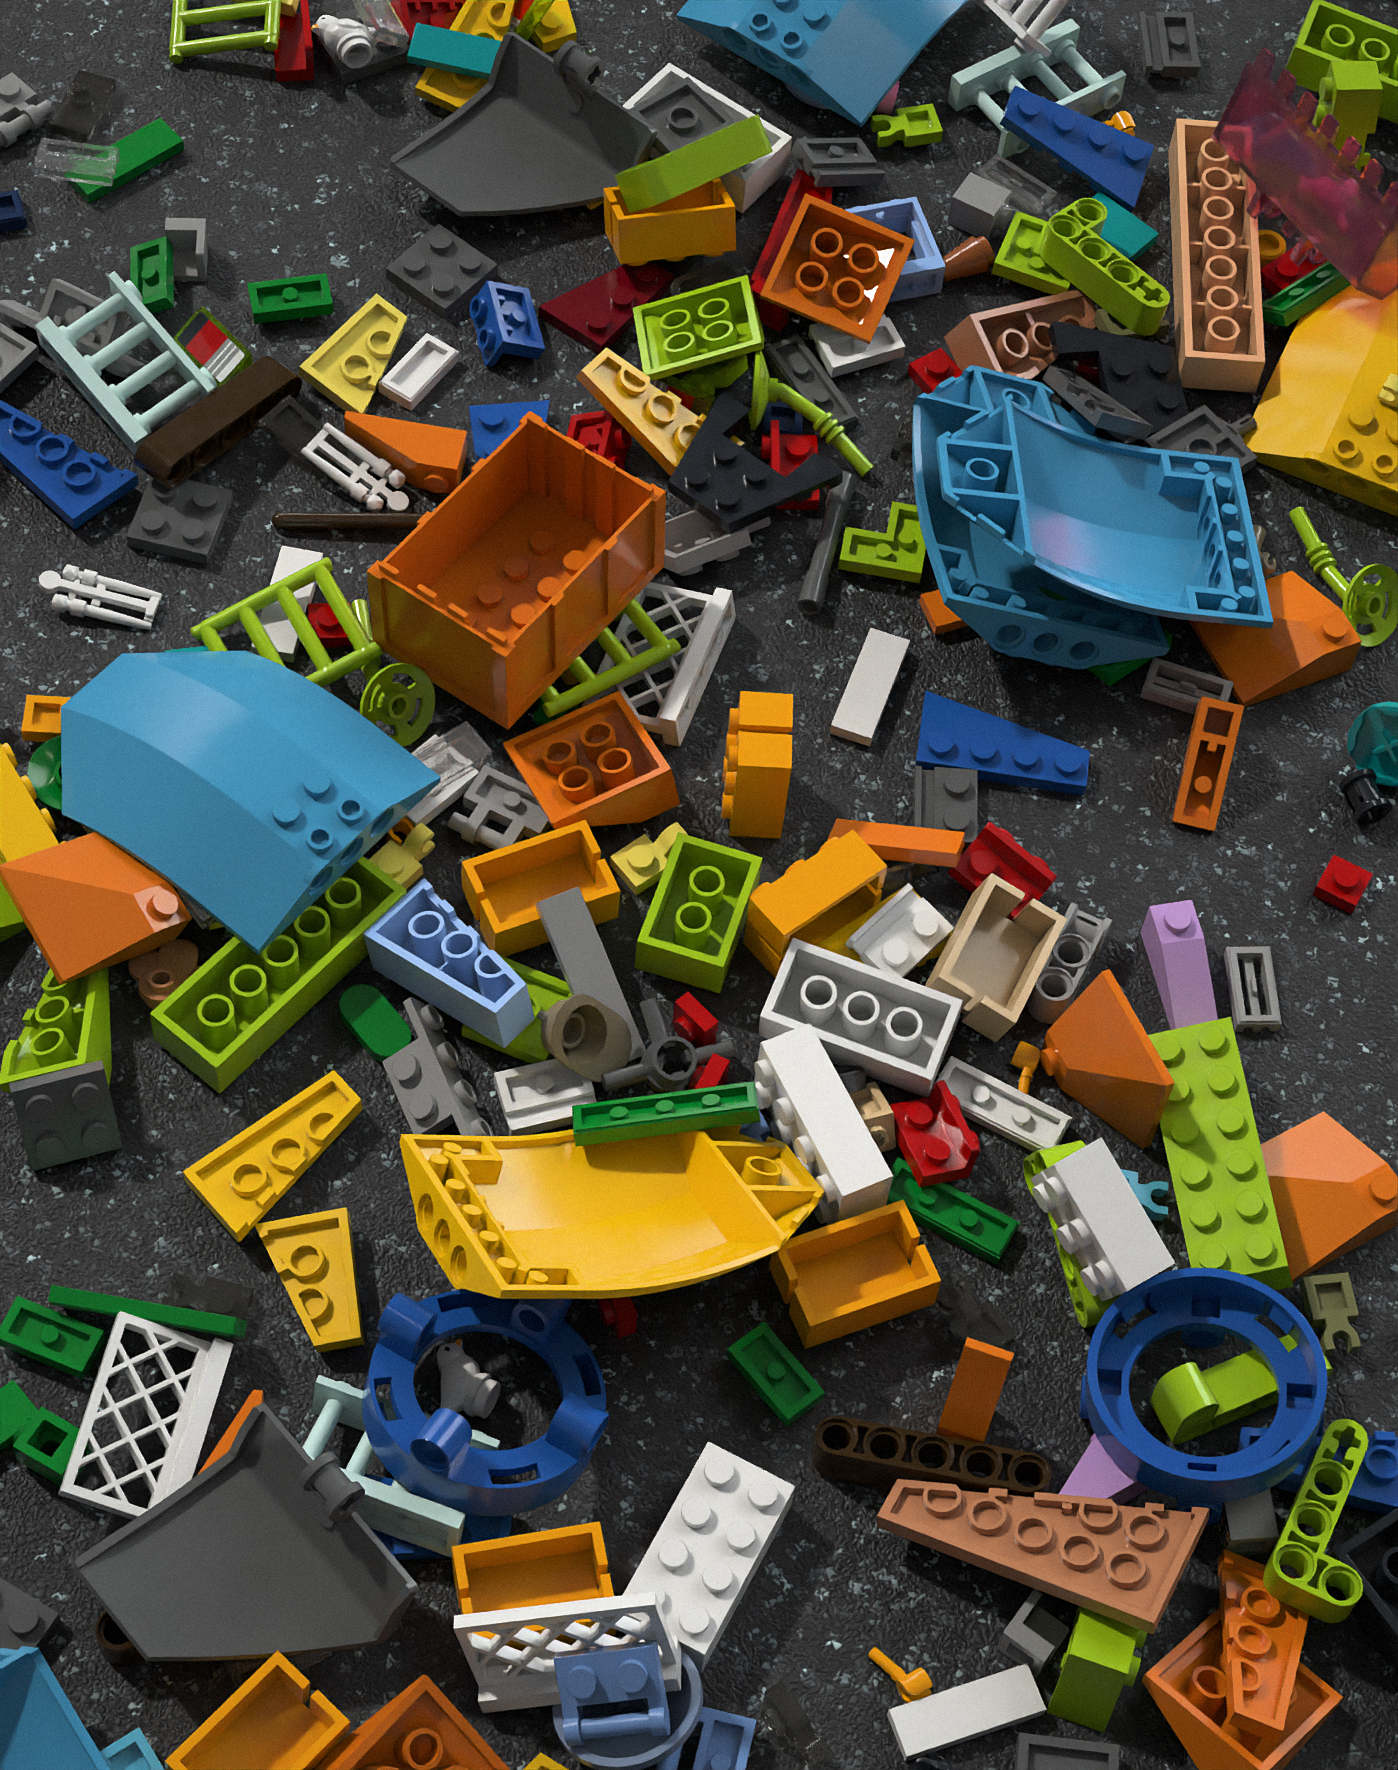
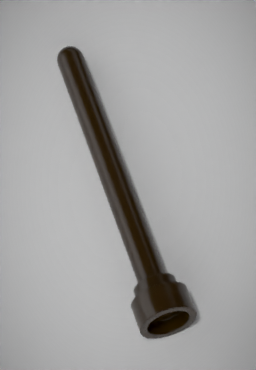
(357, 521)

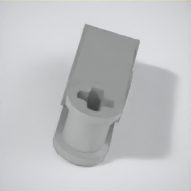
(1077, 943)

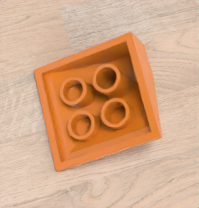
(837, 269)
(1305, 644)
(595, 767)
(92, 905)
(1109, 1061)
(1327, 1192)
(1192, 1697)
(414, 1733)

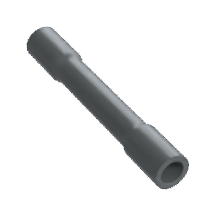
(817, 578)

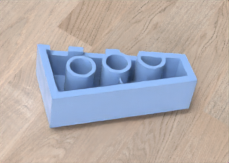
(448, 965)

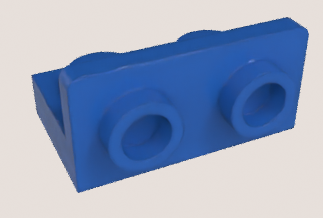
(505, 322)

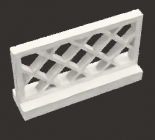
(695, 660)
(189, 1422)
(528, 1677)

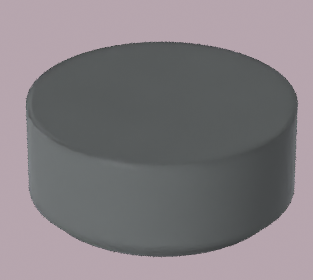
(852, 1077)

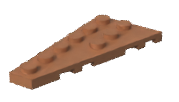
(1065, 1545)

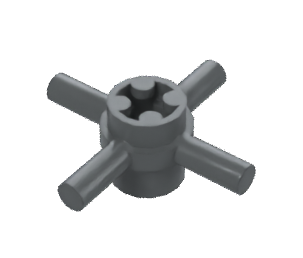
(675, 1050)

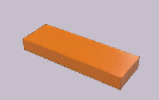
(906, 842)

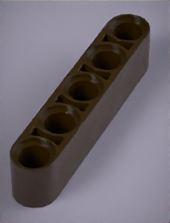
(216, 422)
(913, 1448)

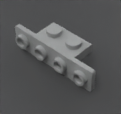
(66, 305)
(697, 540)
(429, 1079)

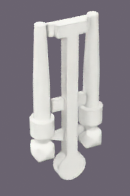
(396, 501)
(51, 583)

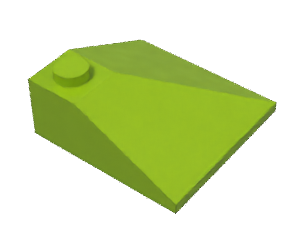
(698, 328)

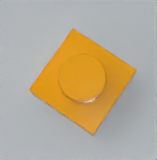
(42, 717)

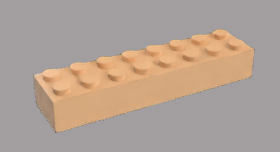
(1214, 264)

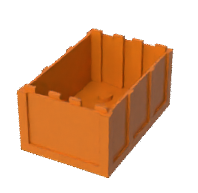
(518, 570)

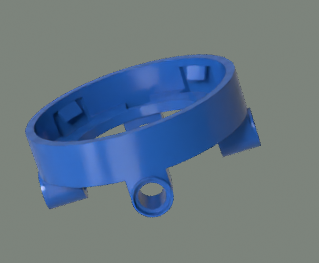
(1205, 1307)
(435, 1453)

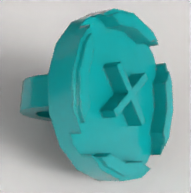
(1375, 741)

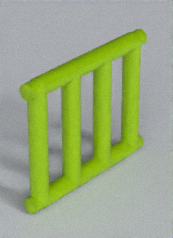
(183, 17)
(283, 593)
(625, 664)

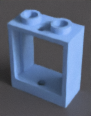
(923, 274)

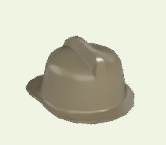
(586, 1036)

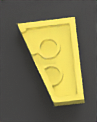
(356, 356)

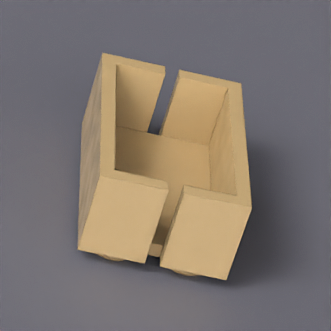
(994, 959)

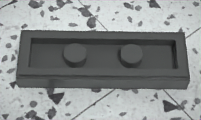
(802, 372)

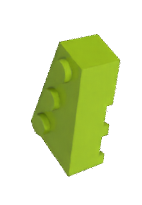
(1353, 97)
(1095, 1669)

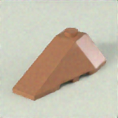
(1017, 335)

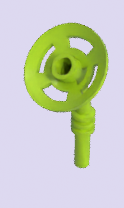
(768, 390)
(1361, 602)
(392, 701)

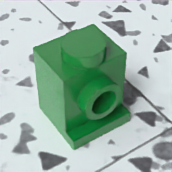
(41, 1433)

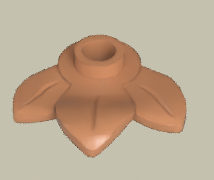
(164, 970)

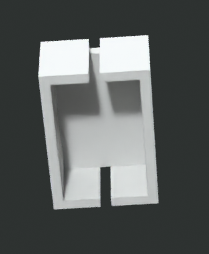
(1101, 1221)

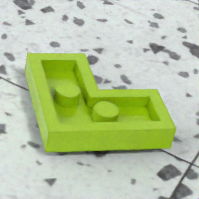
(1021, 260)
(891, 554)

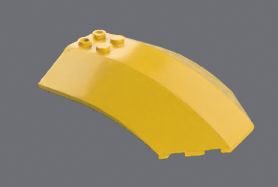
(1323, 404)
(603, 1216)

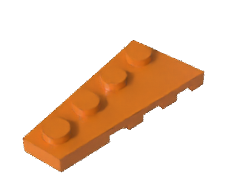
(1259, 1647)

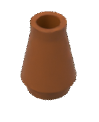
(968, 259)

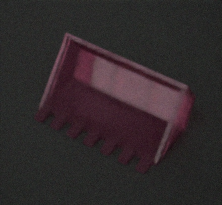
(1311, 179)

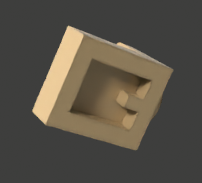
(876, 1115)

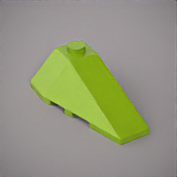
(63, 1030)

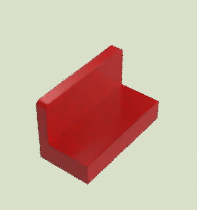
(295, 48)

